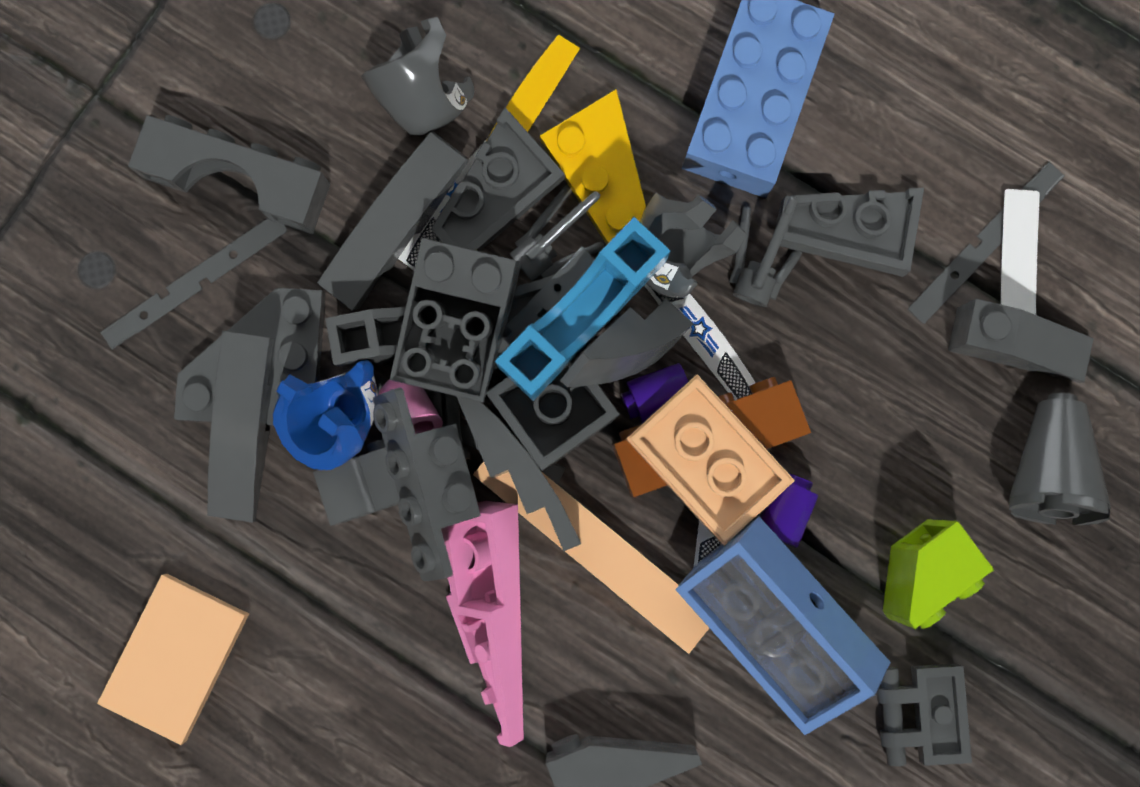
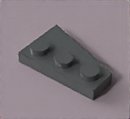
(499, 187)
(861, 230)

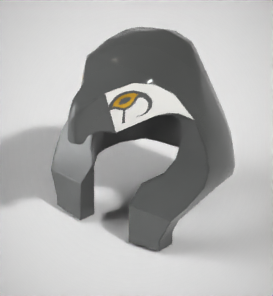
(411, 85)
(690, 244)

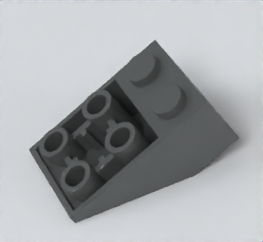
(454, 319)

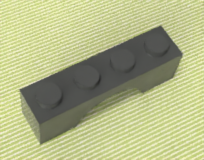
(180, 157)

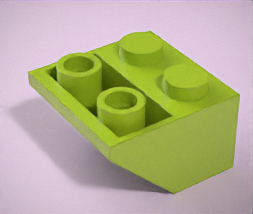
(931, 571)

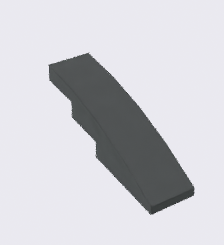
(393, 220)
(239, 426)
(505, 454)

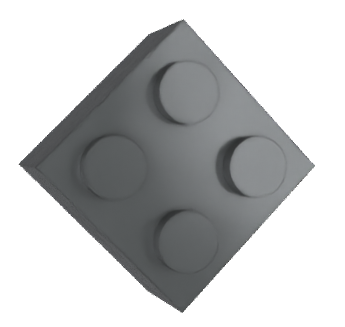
(556, 419)

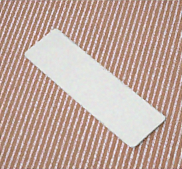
(1020, 249)

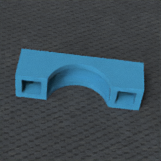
(585, 310)

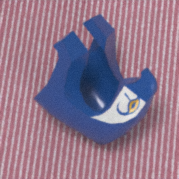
(327, 419)

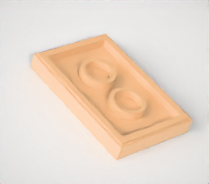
(710, 460)
(173, 659)

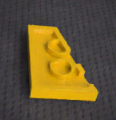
(598, 157)

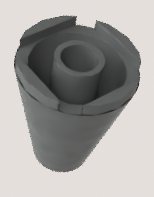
(1060, 467)

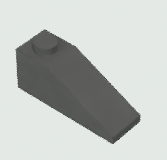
(1020, 340)
(617, 761)

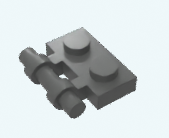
(939, 715)

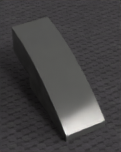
(628, 346)

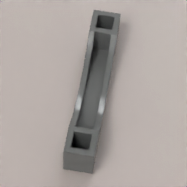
(376, 332)

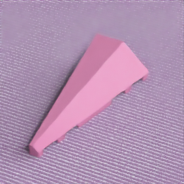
(488, 607)

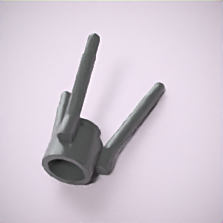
(536, 252)
(757, 281)

